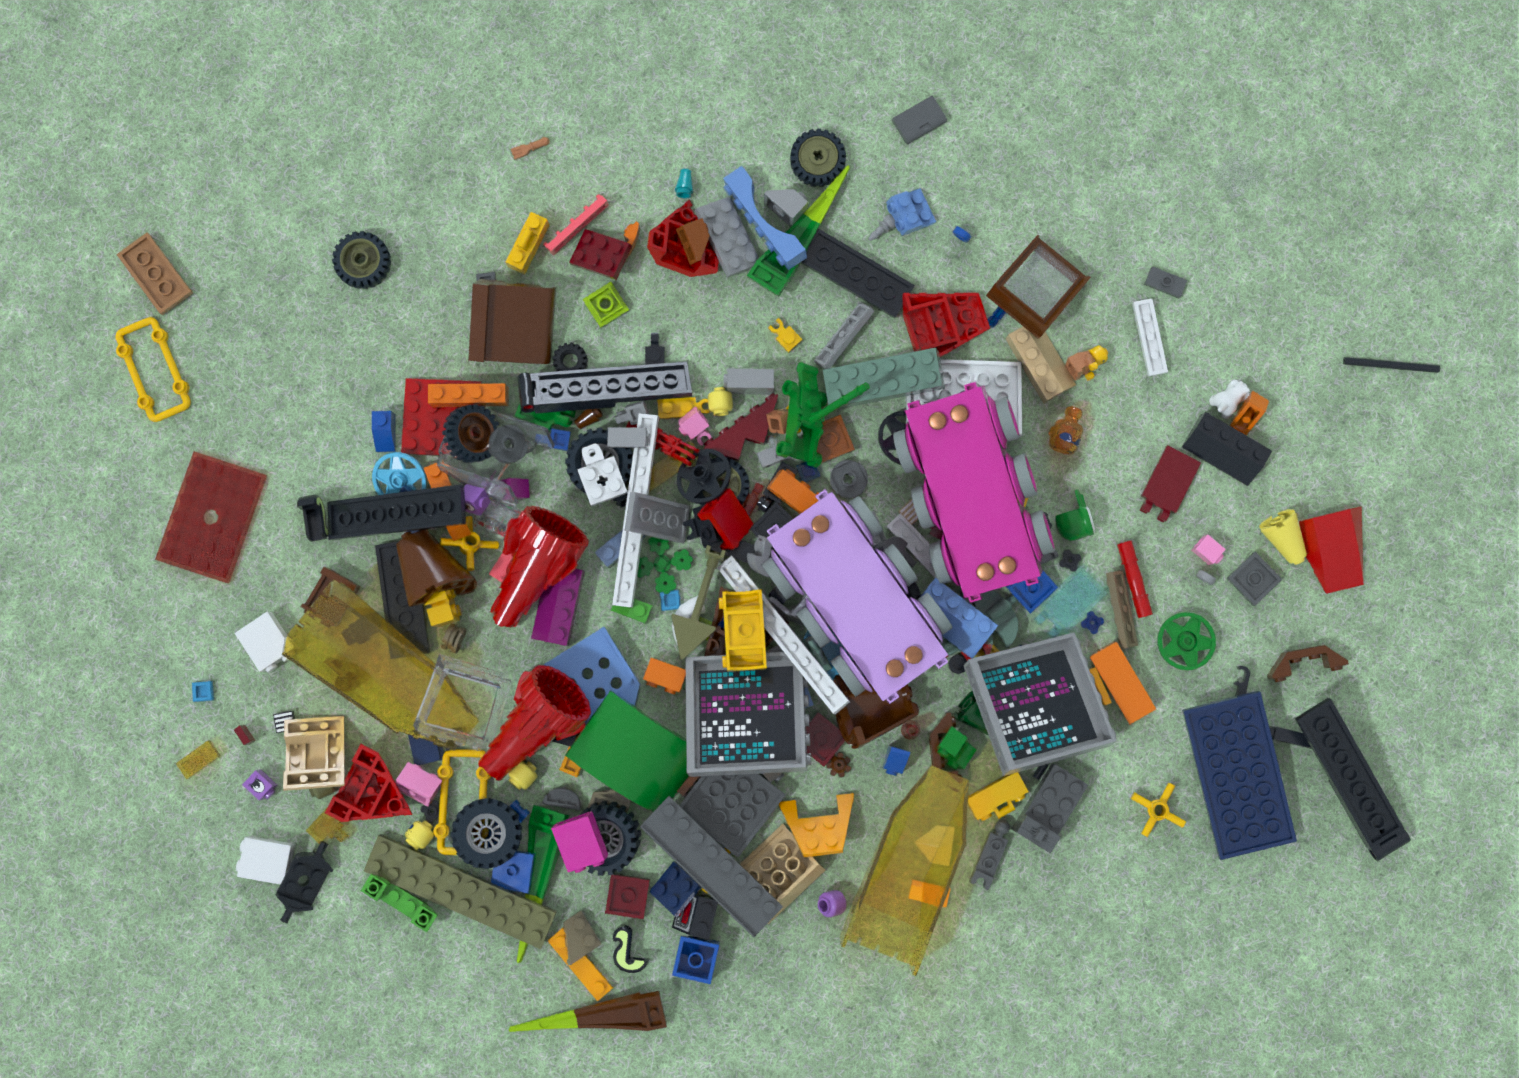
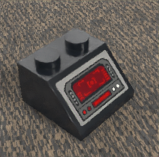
(697, 917)

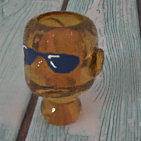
(1066, 432)

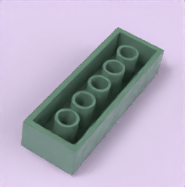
(887, 377)

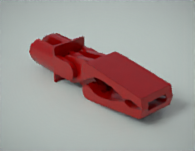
(673, 446)

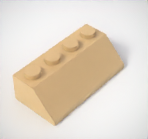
(1040, 363)

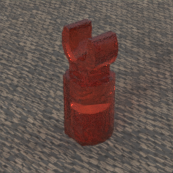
(752, 499)

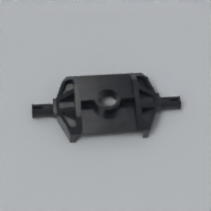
(298, 896)

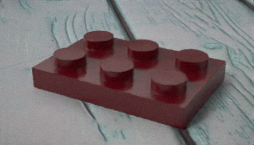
(600, 254)

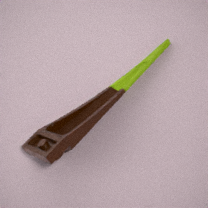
(628, 1012)

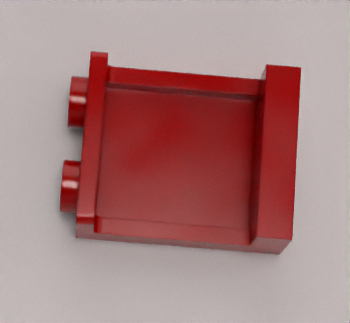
(727, 518)

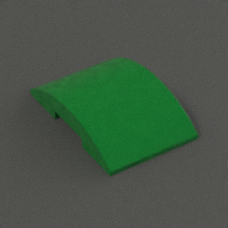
(631, 753)

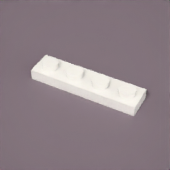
(1150, 337)
(916, 542)

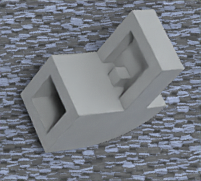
(762, 554)

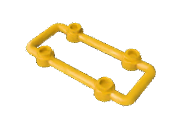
(179, 386)
(446, 772)

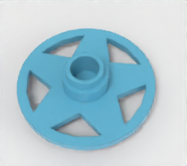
(398, 474)

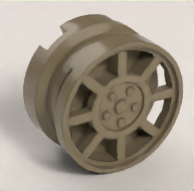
(453, 638)

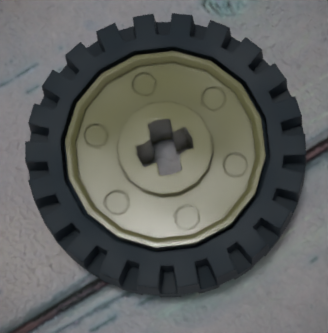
(814, 144)

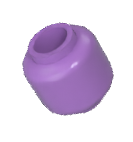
(832, 903)

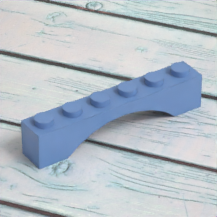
(785, 245)

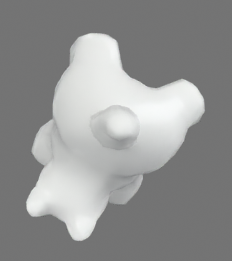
(1230, 398)

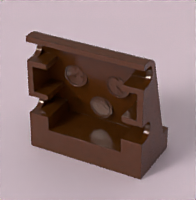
(511, 322)

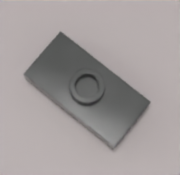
(1165, 282)

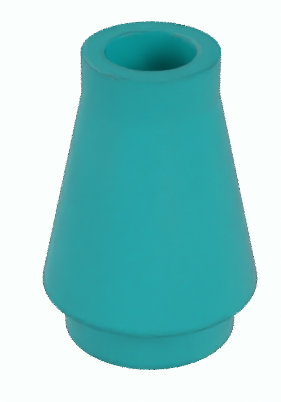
(684, 184)

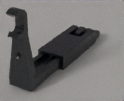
(1277, 733)

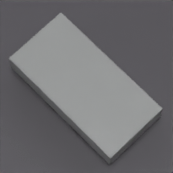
(627, 437)

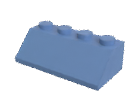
(969, 625)

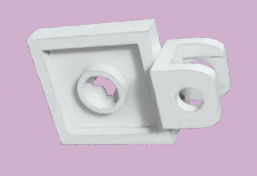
(595, 468)

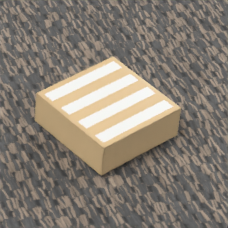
(909, 512)

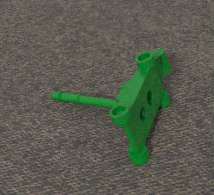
(806, 414)

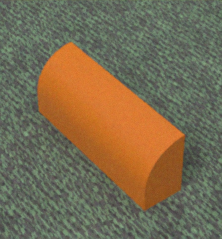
(1122, 682)

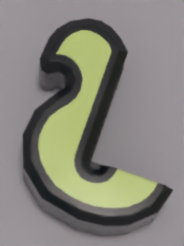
(314, 517)
(622, 952)

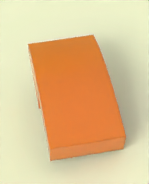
(631, 234)

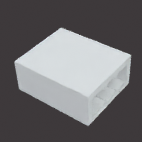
(263, 642)
(264, 859)

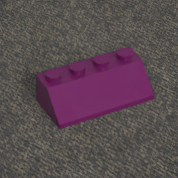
(558, 610)

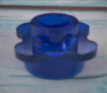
(1086, 623)

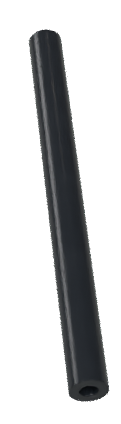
(1391, 364)

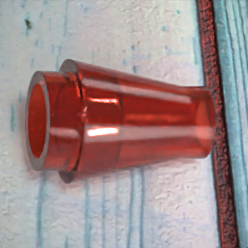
(905, 729)

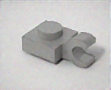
(631, 413)

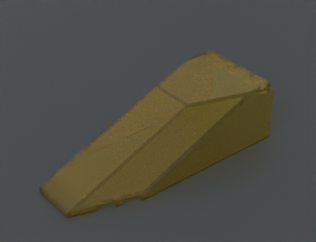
(372, 665)
(916, 849)

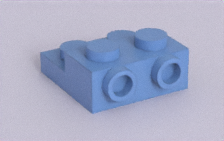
(910, 211)

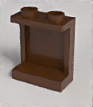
(327, 576)

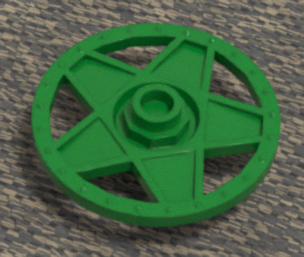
(1186, 641)

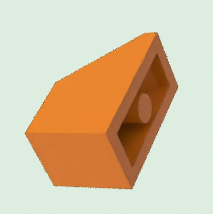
(1249, 413)

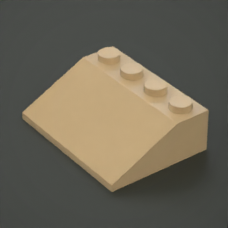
(781, 867)

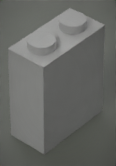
(749, 381)

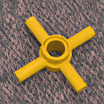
(467, 549)
(1165, 814)

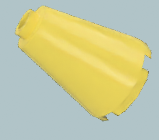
(1285, 535)

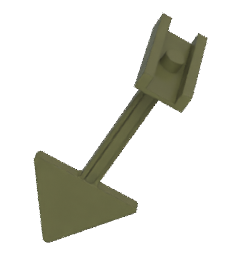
(691, 632)

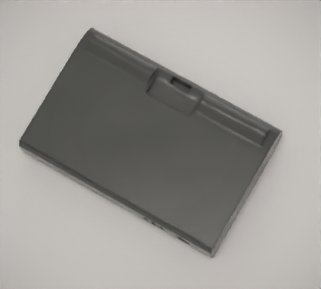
(919, 119)

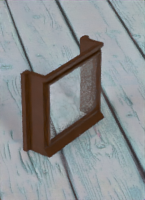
(1037, 287)

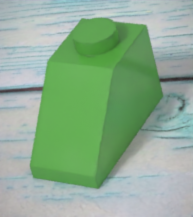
(640, 611)

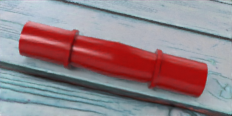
(1134, 579)

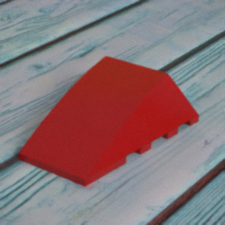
(943, 320)
(1335, 548)

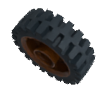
(459, 436)

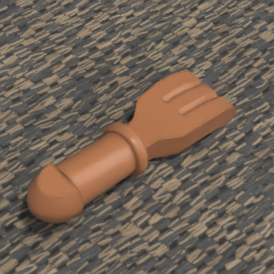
(523, 150)

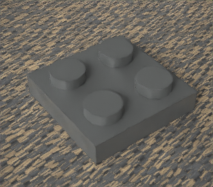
(1254, 579)

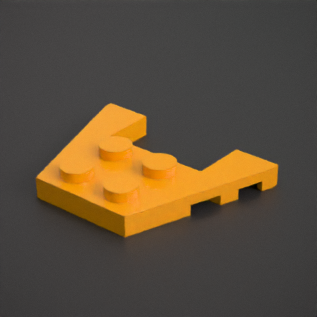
(819, 834)

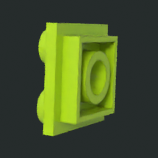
(601, 315)

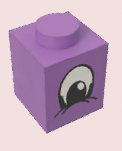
(475, 499)
(260, 785)

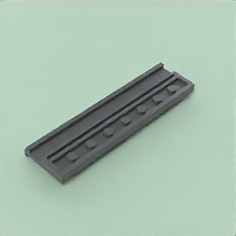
(711, 866)

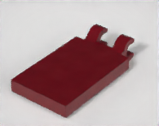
(1169, 482)

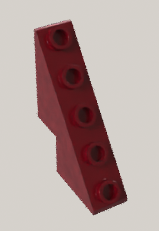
(750, 428)

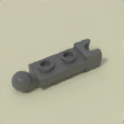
(991, 854)

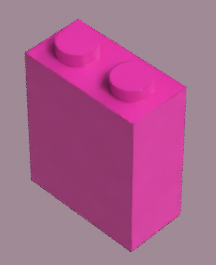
(580, 842)

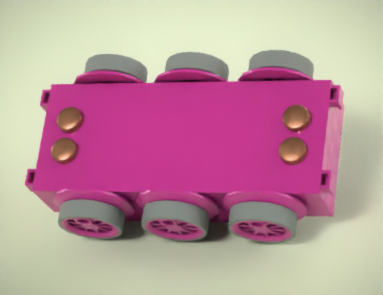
(974, 491)

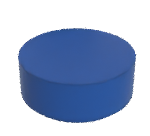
(961, 234)

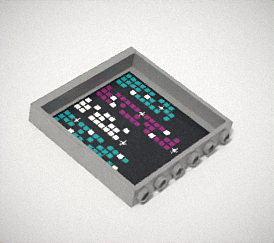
(1039, 703)
(746, 718)

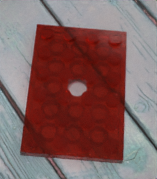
(214, 547)

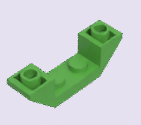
(402, 900)

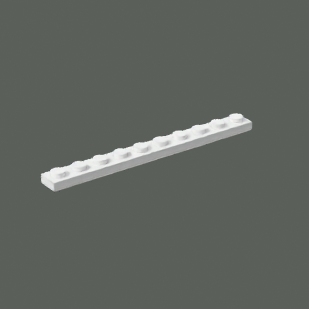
(631, 542)
(788, 640)

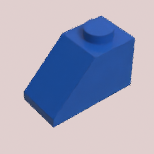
(384, 431)
(895, 760)

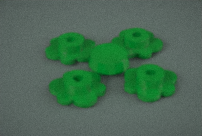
(663, 563)

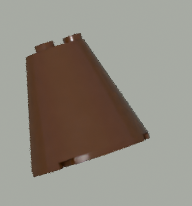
(430, 568)
(869, 717)

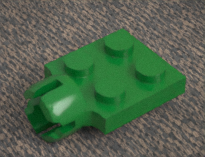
(546, 419)

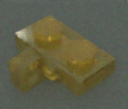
(325, 827)

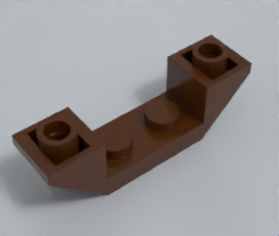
(1282, 669)
(941, 727)

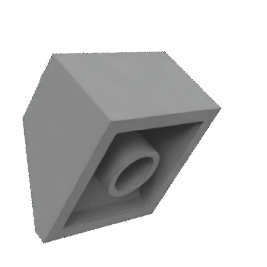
(786, 204)

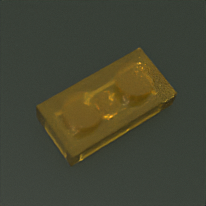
(198, 759)

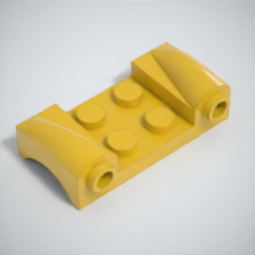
(743, 630)

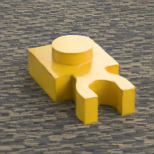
(786, 337)

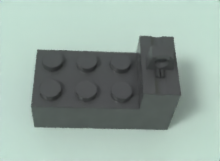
(1049, 807)

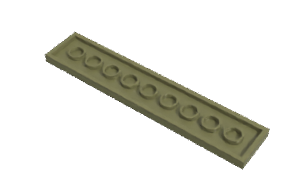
(460, 891)

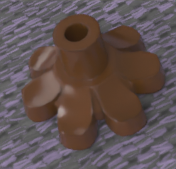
(840, 770)

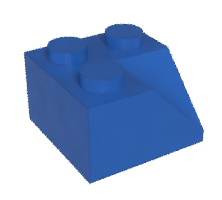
(696, 959)

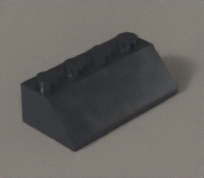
(1226, 448)

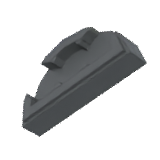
(563, 798)

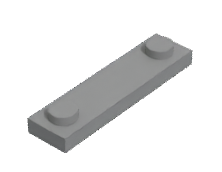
(844, 336)

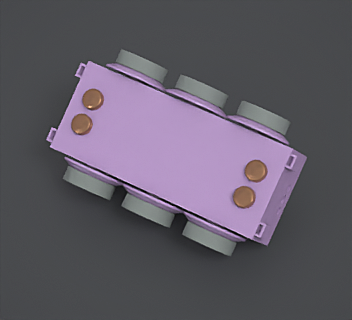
(857, 596)

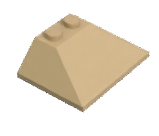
(314, 753)

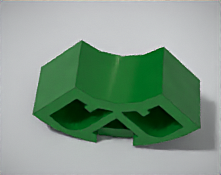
(956, 749)

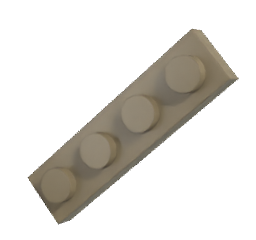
(1122, 609)

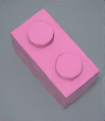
(418, 784)

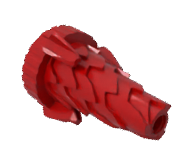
(542, 553)
(545, 709)

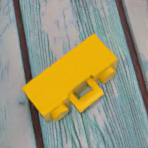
(527, 243)
(1003, 790)

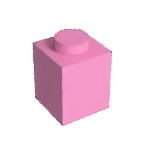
(1209, 550)

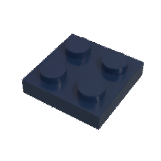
(675, 889)

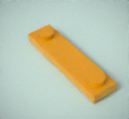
(583, 968)

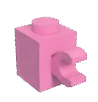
(694, 425)

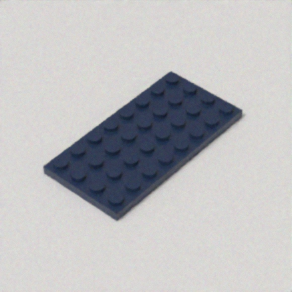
(1239, 775)

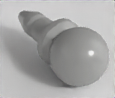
(884, 226)

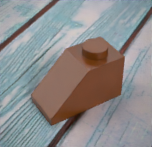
(694, 239)

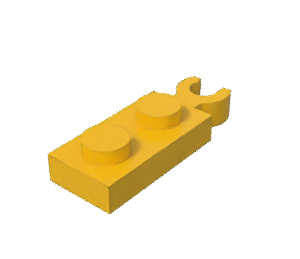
(679, 407)

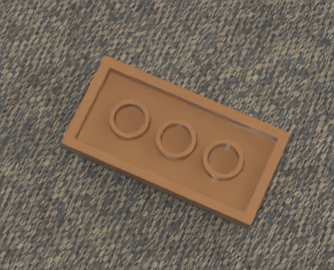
(154, 273)

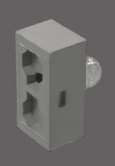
(769, 457)

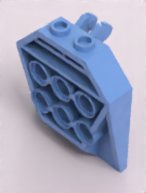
(588, 655)

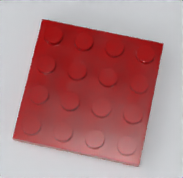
(421, 421)

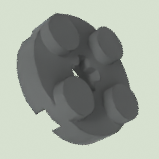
(517, 440)
(853, 469)

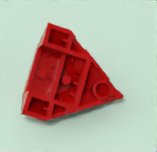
(668, 250)
(367, 791)

